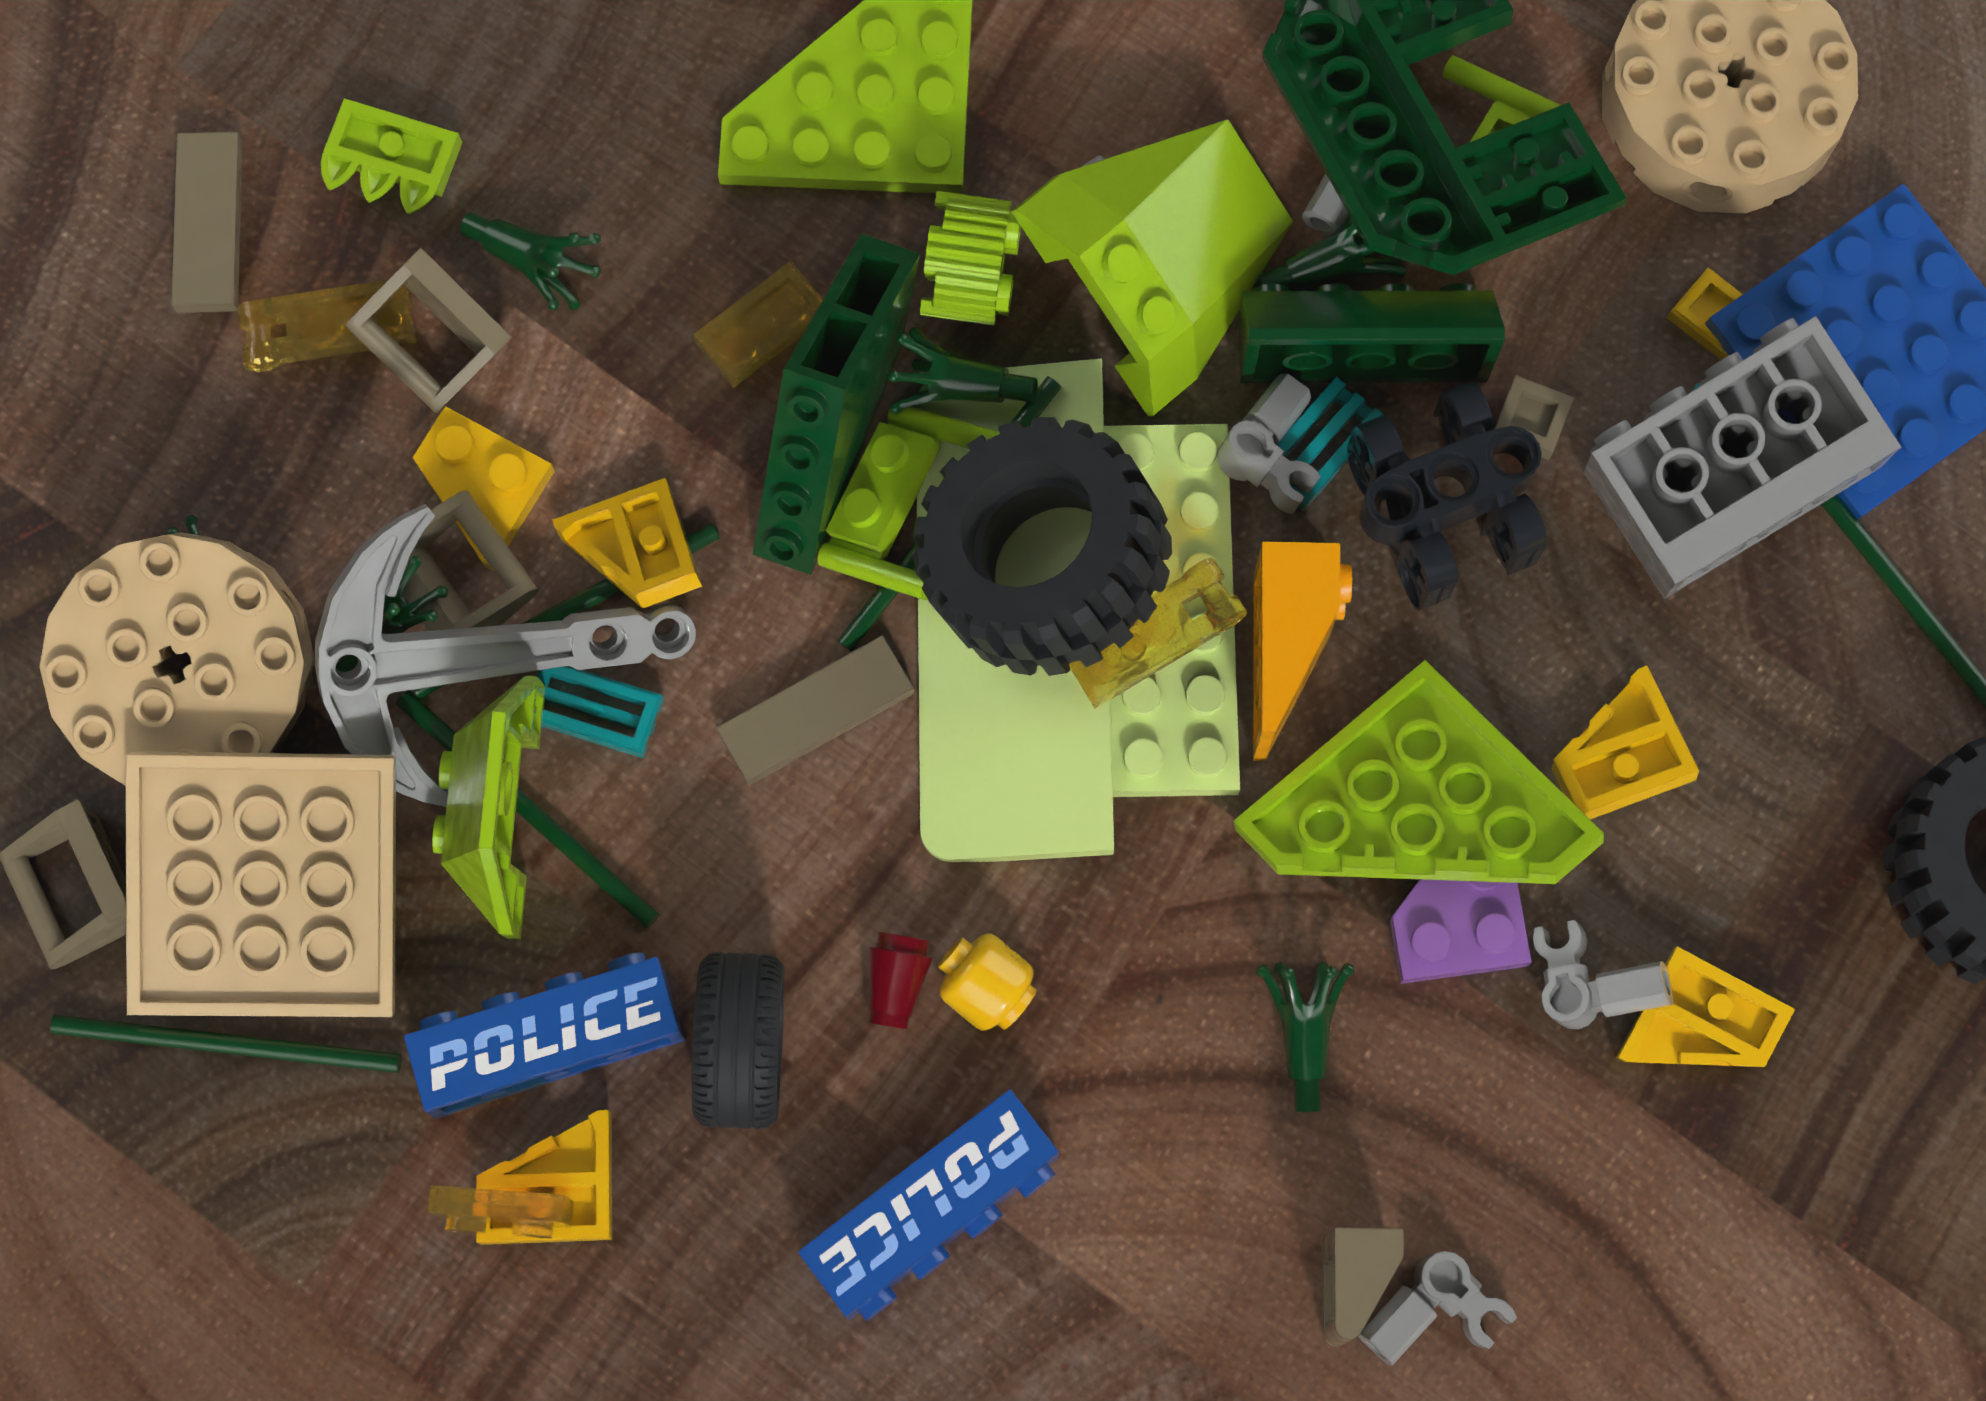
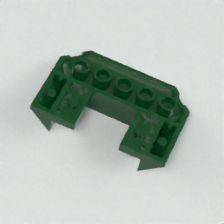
(1392, 158)

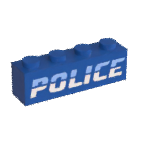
(543, 1036)
(929, 1206)

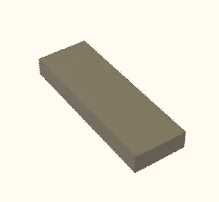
(207, 222)
(815, 710)

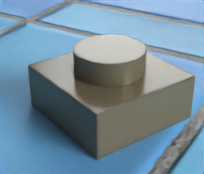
(1537, 411)

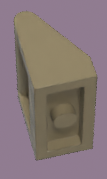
(451, 306)
(428, 576)
(100, 866)
(1354, 1277)

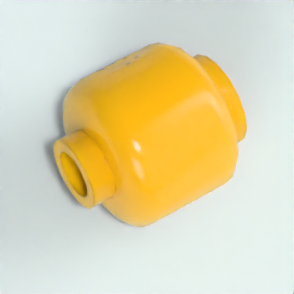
(986, 982)

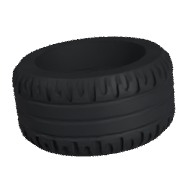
(738, 1040)

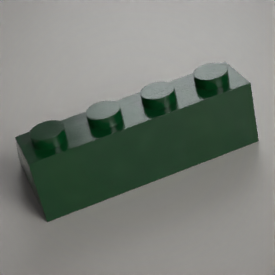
(1369, 334)

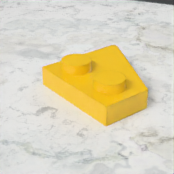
(492, 469)
(635, 543)
(1625, 752)
(1710, 1022)
(569, 1165)

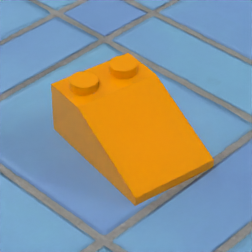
(1295, 605)

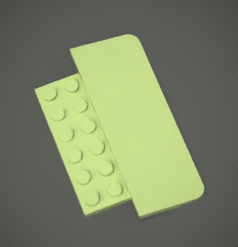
(1026, 759)

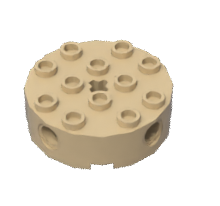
(1729, 97)
(189, 594)

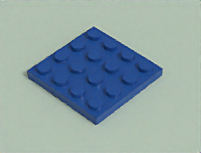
(1903, 321)

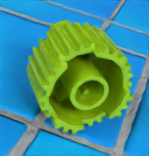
(969, 259)

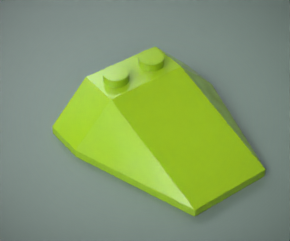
(1163, 247)
(482, 803)

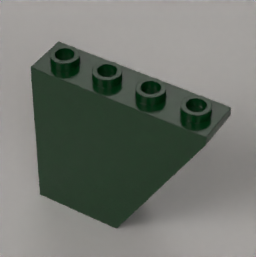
(831, 399)

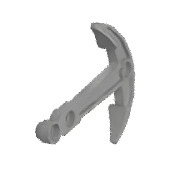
(441, 657)

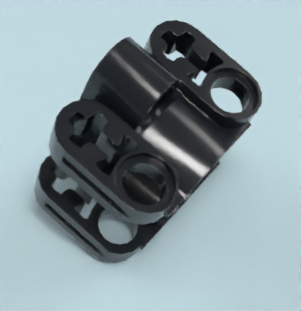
(1471, 441)

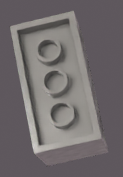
(1774, 480)

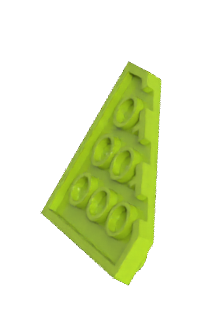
(862, 106)
(1420, 795)

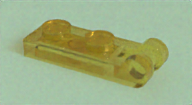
(317, 324)
(1165, 635)

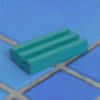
(1352, 406)
(642, 724)

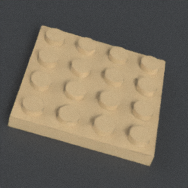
(260, 884)

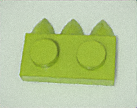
(388, 152)

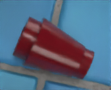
(896, 978)

